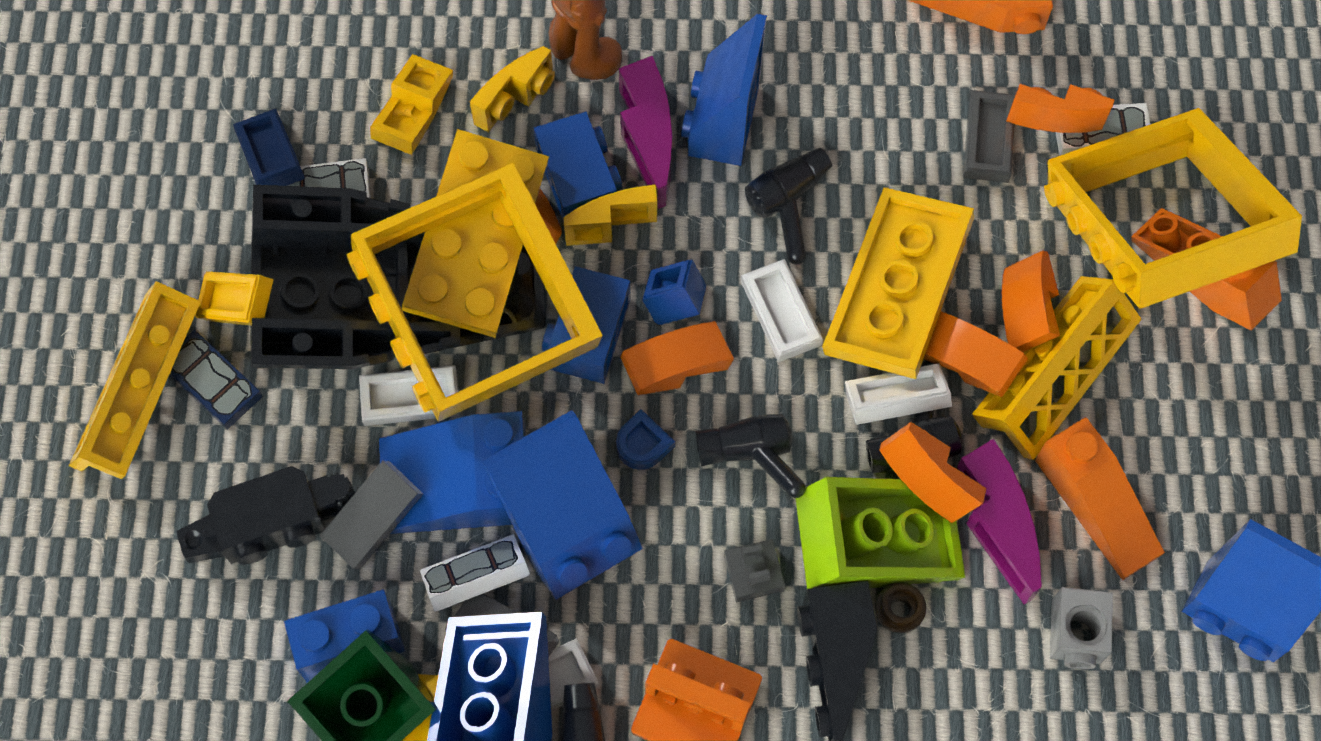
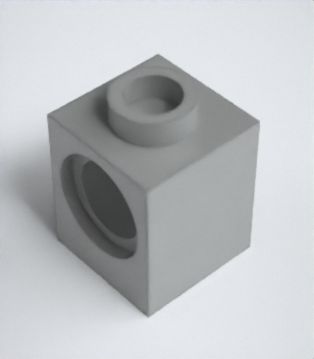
(1094, 610)

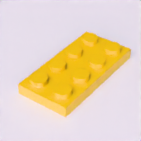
(472, 259)
(899, 282)

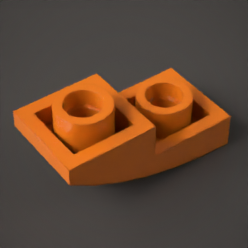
(1077, 113)
(1027, 302)
(974, 354)
(671, 357)
(923, 467)

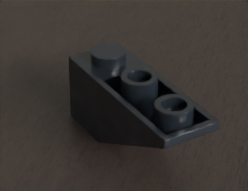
(841, 637)

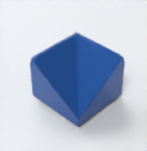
(674, 292)

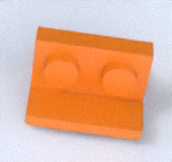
(695, 697)

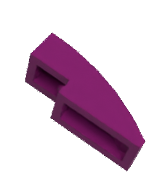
(647, 124)
(1004, 520)

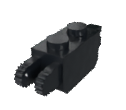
(264, 516)

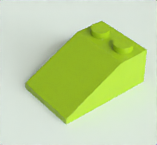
(874, 535)

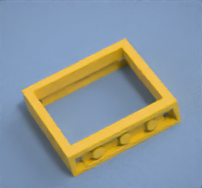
(1271, 217)
(543, 252)

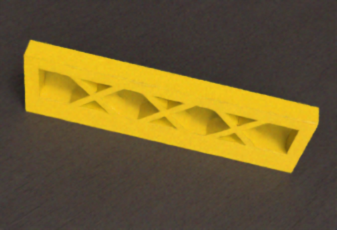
(1079, 318)
(135, 381)

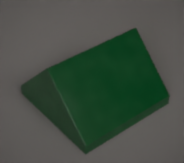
(364, 695)

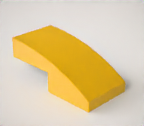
(413, 104)
(594, 220)

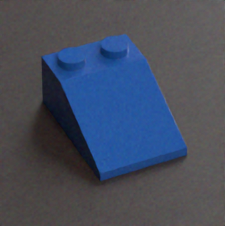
(726, 96)
(450, 472)
(562, 505)
(1258, 592)
(494, 680)

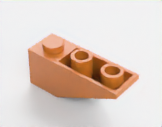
(1240, 298)

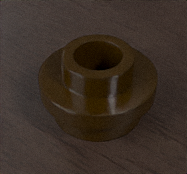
(907, 594)

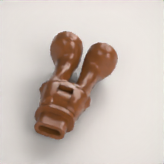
(577, 32)

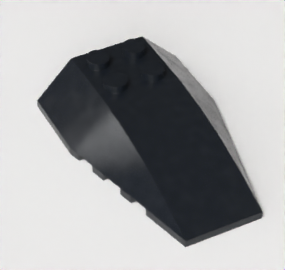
(320, 308)

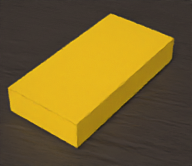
(233, 297)

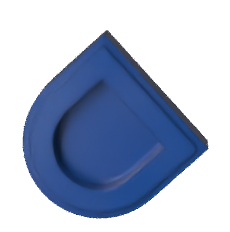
(642, 442)

